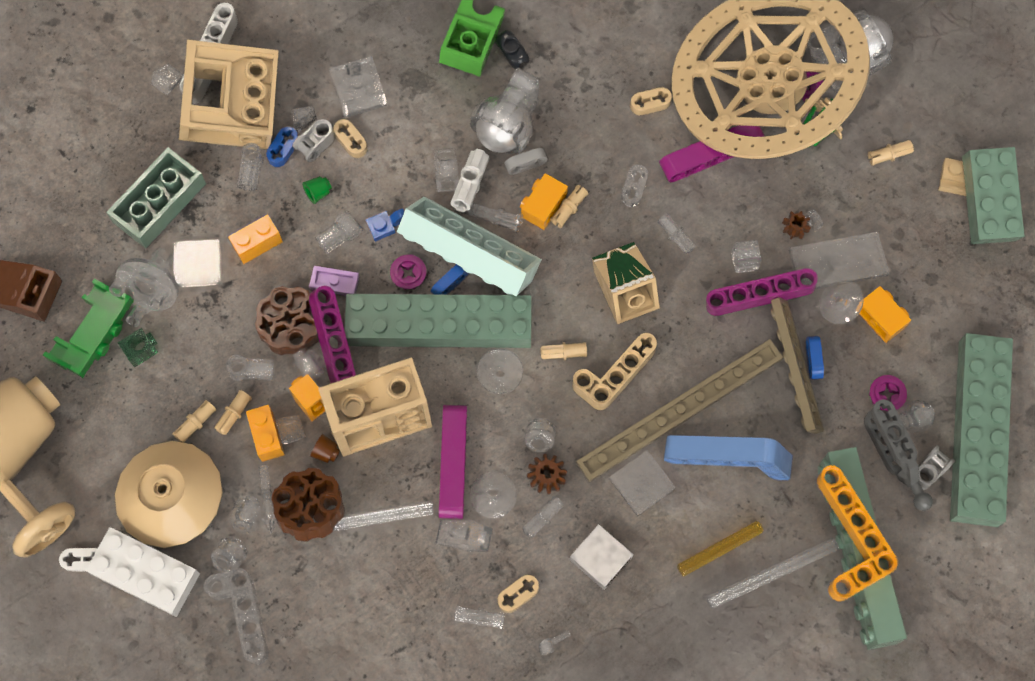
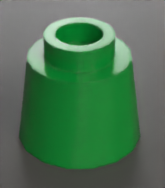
(316, 188)

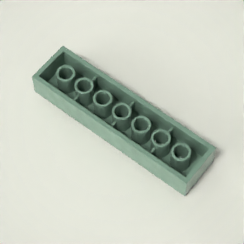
(438, 320)
(981, 430)
(876, 604)

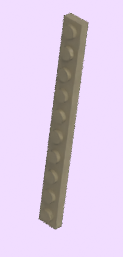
(679, 410)

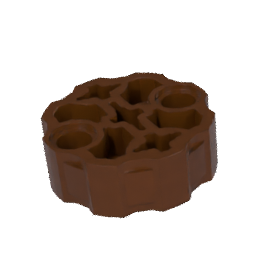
(282, 343)
(294, 517)

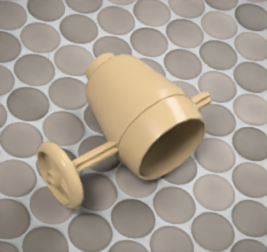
(23, 429)

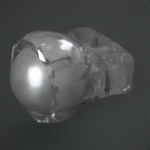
(878, 37)
(506, 119)

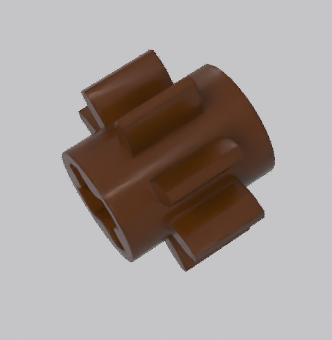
(798, 220)

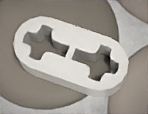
(82, 553)

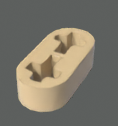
(650, 101)
(354, 135)
(514, 589)

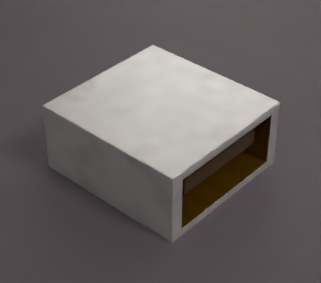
(601, 557)

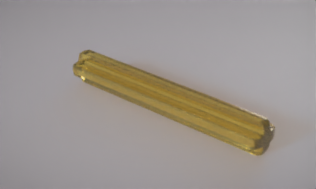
(720, 548)

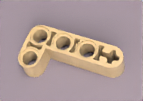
(619, 369)

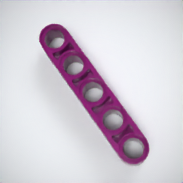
(700, 156)
(770, 284)
(336, 331)
(453, 461)

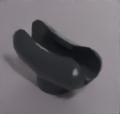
(511, 48)

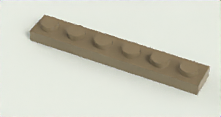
(798, 371)

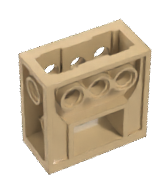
(245, 95)
(376, 407)

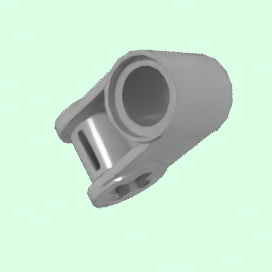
(312, 143)
(934, 466)

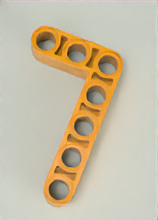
(857, 534)

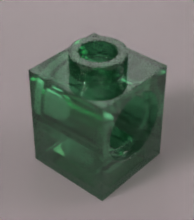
(129, 344)

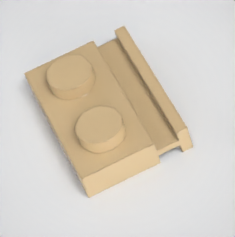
(952, 177)

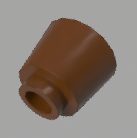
(325, 449)

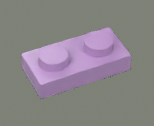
(340, 281)

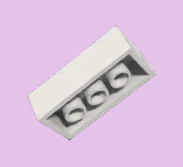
(143, 571)

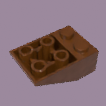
(27, 289)

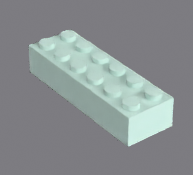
(469, 246)

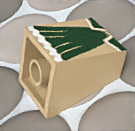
(626, 282)

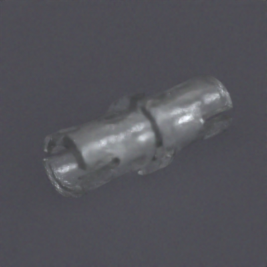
(479, 617)

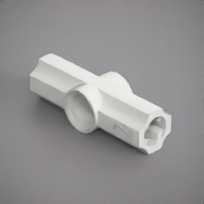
(470, 180)

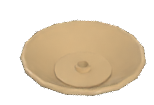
(186, 505)

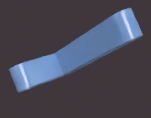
(730, 451)

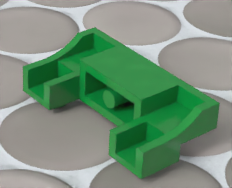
(94, 332)

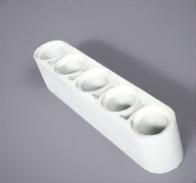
(216, 25)

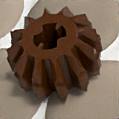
(538, 474)

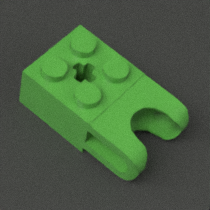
(470, 38)

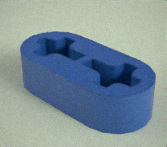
(278, 144)
(449, 281)
(814, 357)

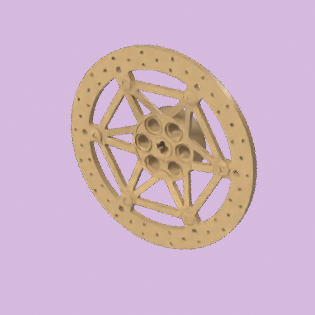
(772, 78)

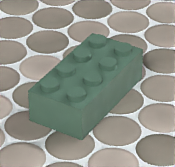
(993, 195)
(156, 197)

